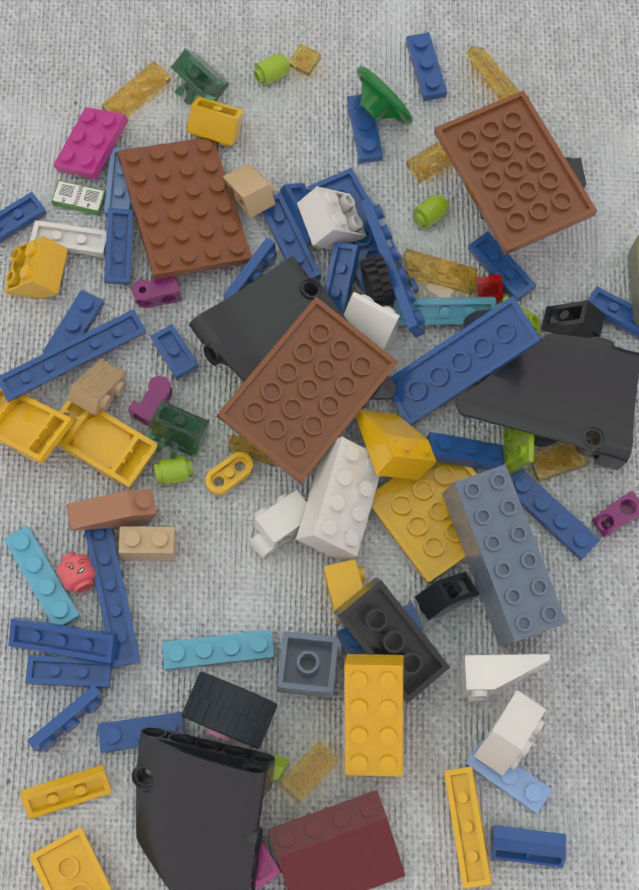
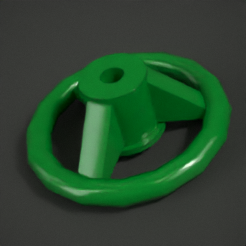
(380, 100)

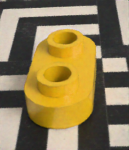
(227, 472)

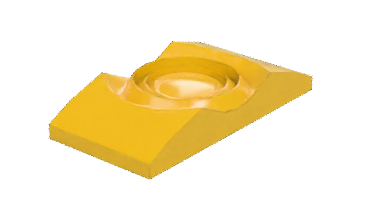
(31, 427)
(106, 444)

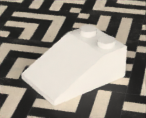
(489, 674)

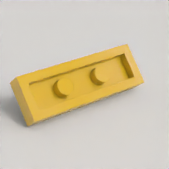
(66, 791)

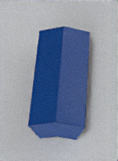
(528, 846)

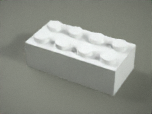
(339, 501)

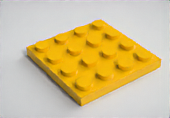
(420, 520)

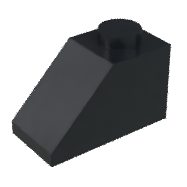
(574, 319)
(446, 595)

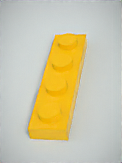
(468, 827)

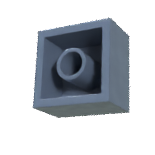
(307, 664)

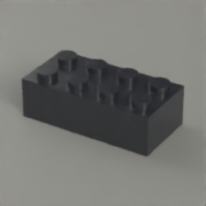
(386, 628)

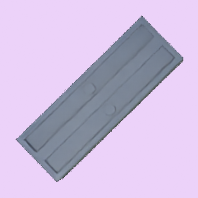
(503, 555)

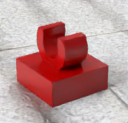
(490, 286)

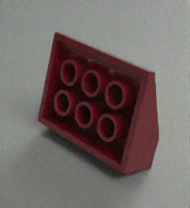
(338, 847)

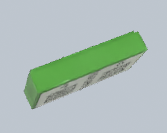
(79, 197)

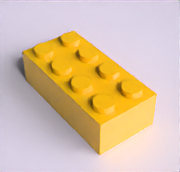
(374, 715)

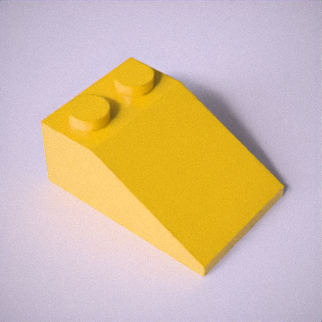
(394, 445)

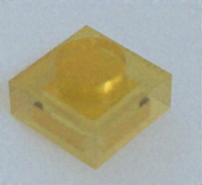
(304, 59)

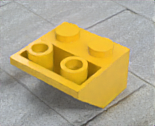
(36, 269)

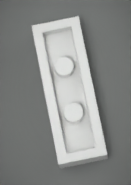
(75, 238)

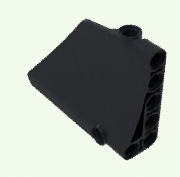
(255, 318)
(565, 393)

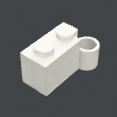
(278, 523)

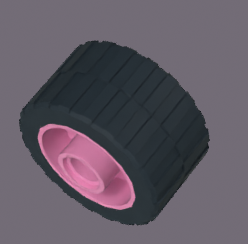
(229, 710)

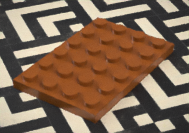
(515, 172)
(183, 208)
(307, 389)

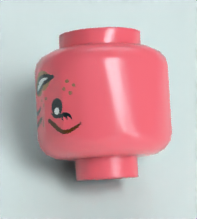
(76, 572)

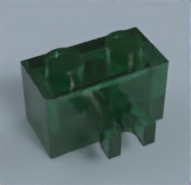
(198, 77)
(177, 430)

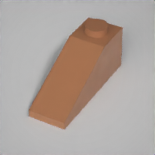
(112, 510)

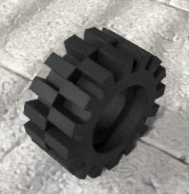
(376, 279)

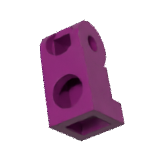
(156, 292)
(158, 390)
(617, 514)

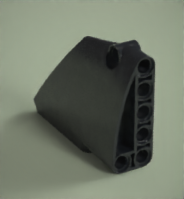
(200, 809)

